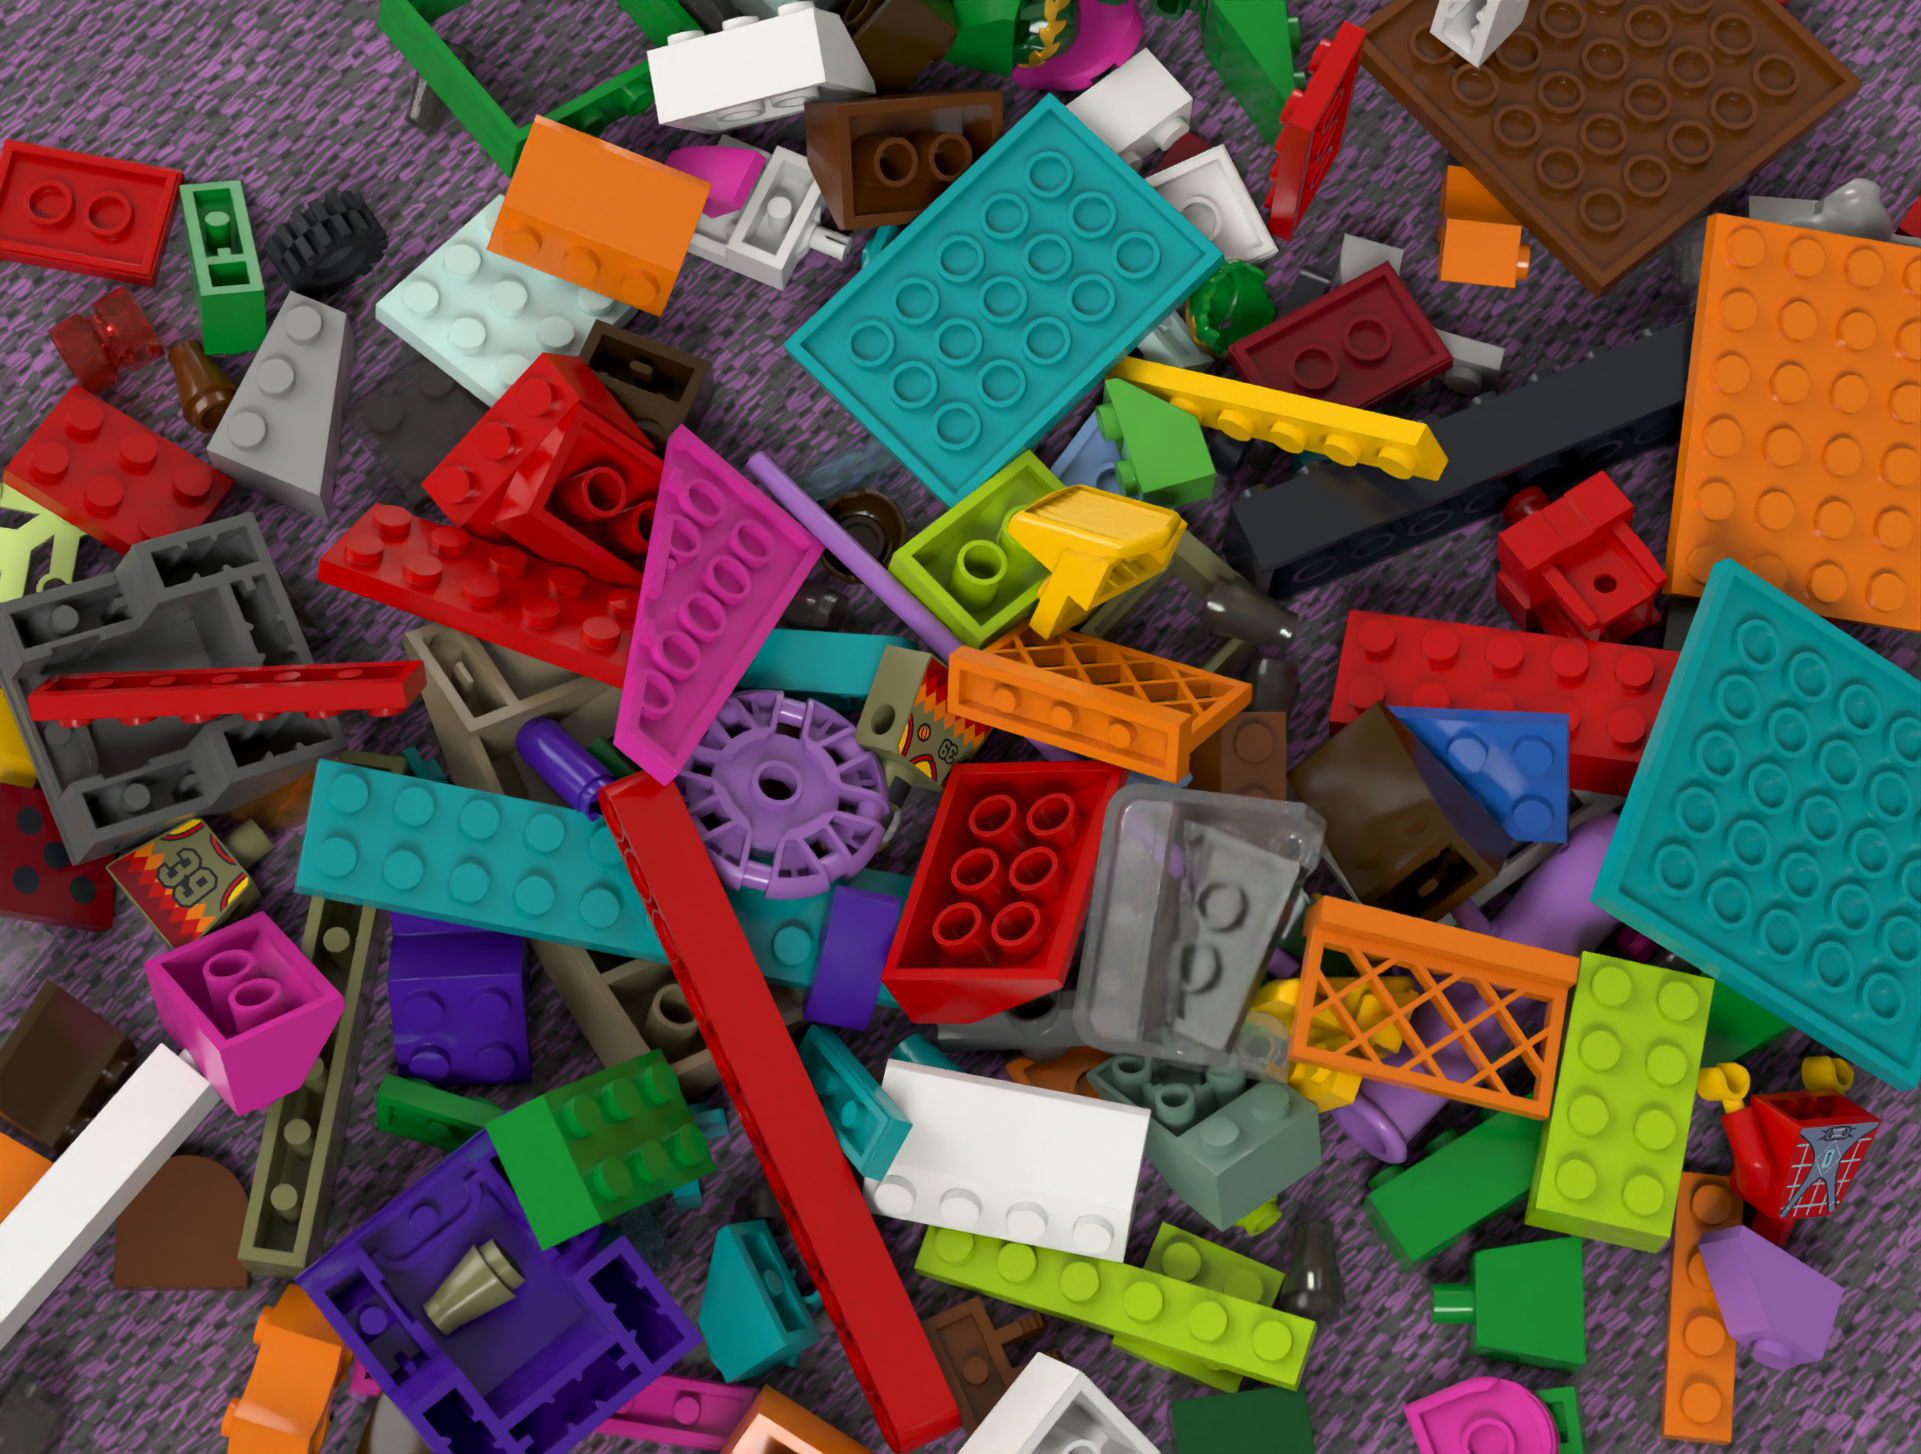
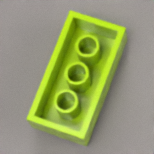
(1621, 1103)

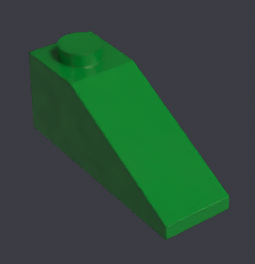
(223, 267)

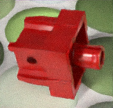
(1577, 564)

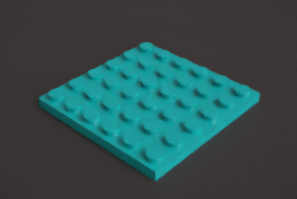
(1784, 824)

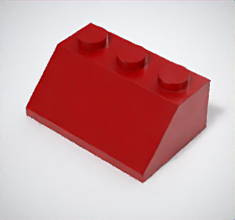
(482, 465)
(586, 500)

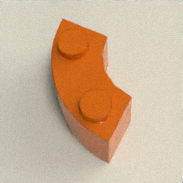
(1477, 235)
(291, 1382)

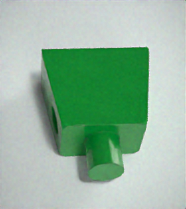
(1521, 1305)

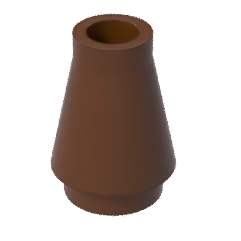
(201, 386)

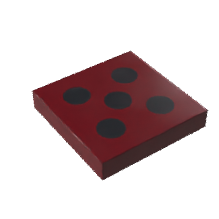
(38, 874)

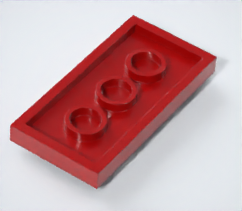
(1313, 129)

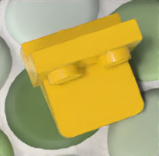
(1094, 548)
(1323, 1086)

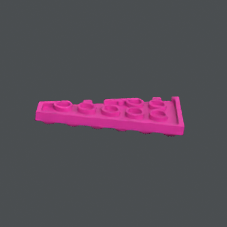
(709, 597)

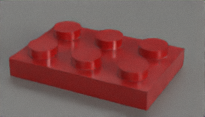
(114, 475)

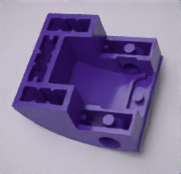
(526, 1375)

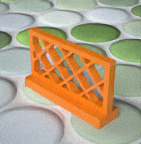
(1097, 721)
(1439, 951)

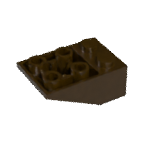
(650, 381)
(1399, 819)

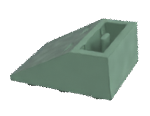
(1217, 1136)

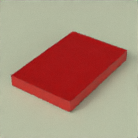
(85, 212)

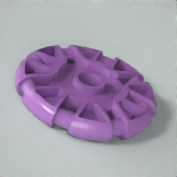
(787, 826)

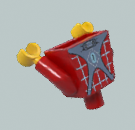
(1791, 1147)

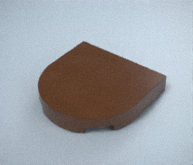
(183, 1231)

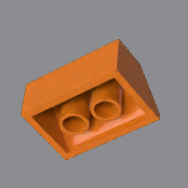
(599, 216)

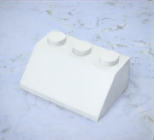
(756, 70)

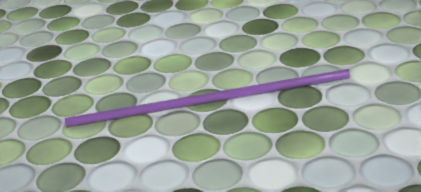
(905, 605)

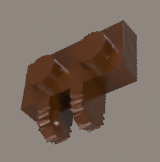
(975, 1358)

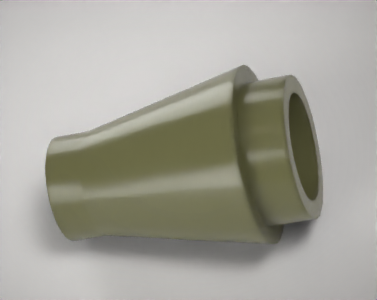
(475, 1286)

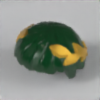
(1050, 33)

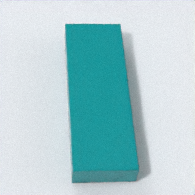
(857, 1107)

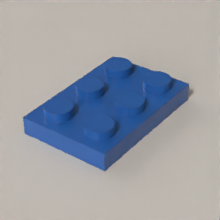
(1506, 761)

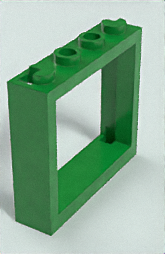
(626, 94)

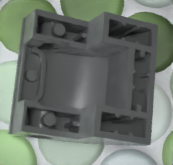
(168, 606)

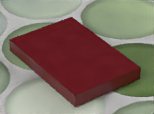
(1347, 346)

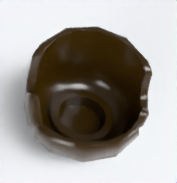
(873, 522)

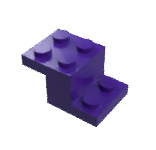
(459, 1003)

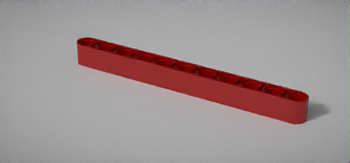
(780, 1112)

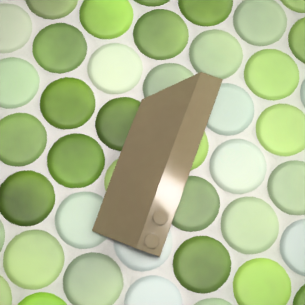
(477, 706)

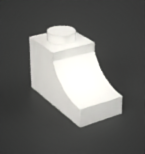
(1476, 26)

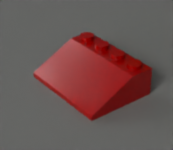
(1000, 888)

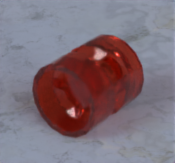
(106, 342)

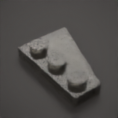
(1228, 930)

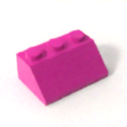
(246, 1010)

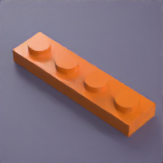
(1697, 1344)

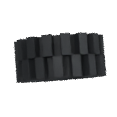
(327, 245)

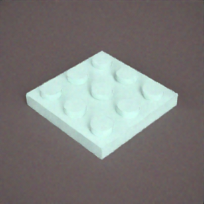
(489, 314)

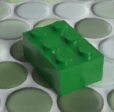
(600, 1147)

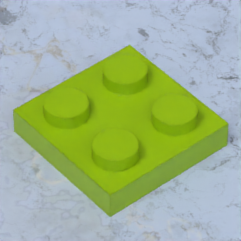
(1212, 1267)

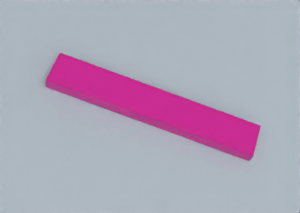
(667, 1411)

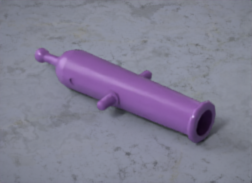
(1544, 913)

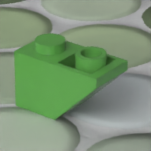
(1157, 445)

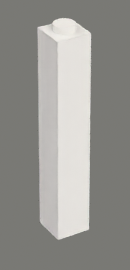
(97, 1180)

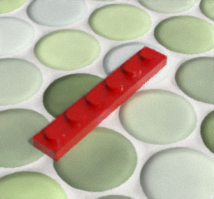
(206, 693)

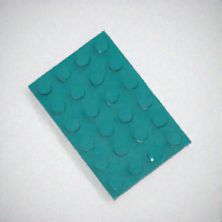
(1004, 303)

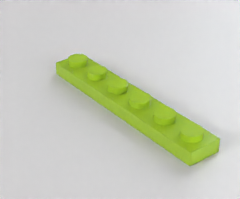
(1125, 1303)

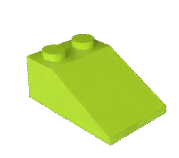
(969, 564)

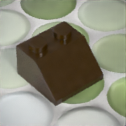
(898, 37)
(60, 1069)

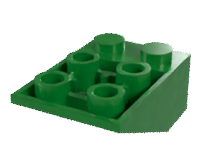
(1253, 54)

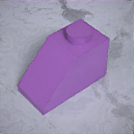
(1769, 1297)

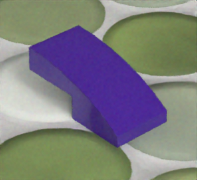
(851, 958)

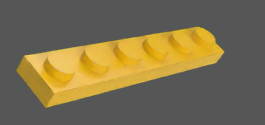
(1292, 420)

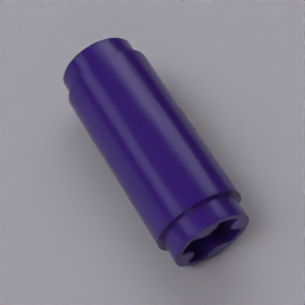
(563, 764)

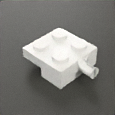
(774, 224)

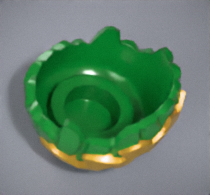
(1233, 294)

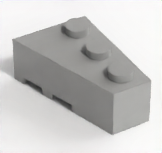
(289, 409)

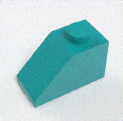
(752, 1305)

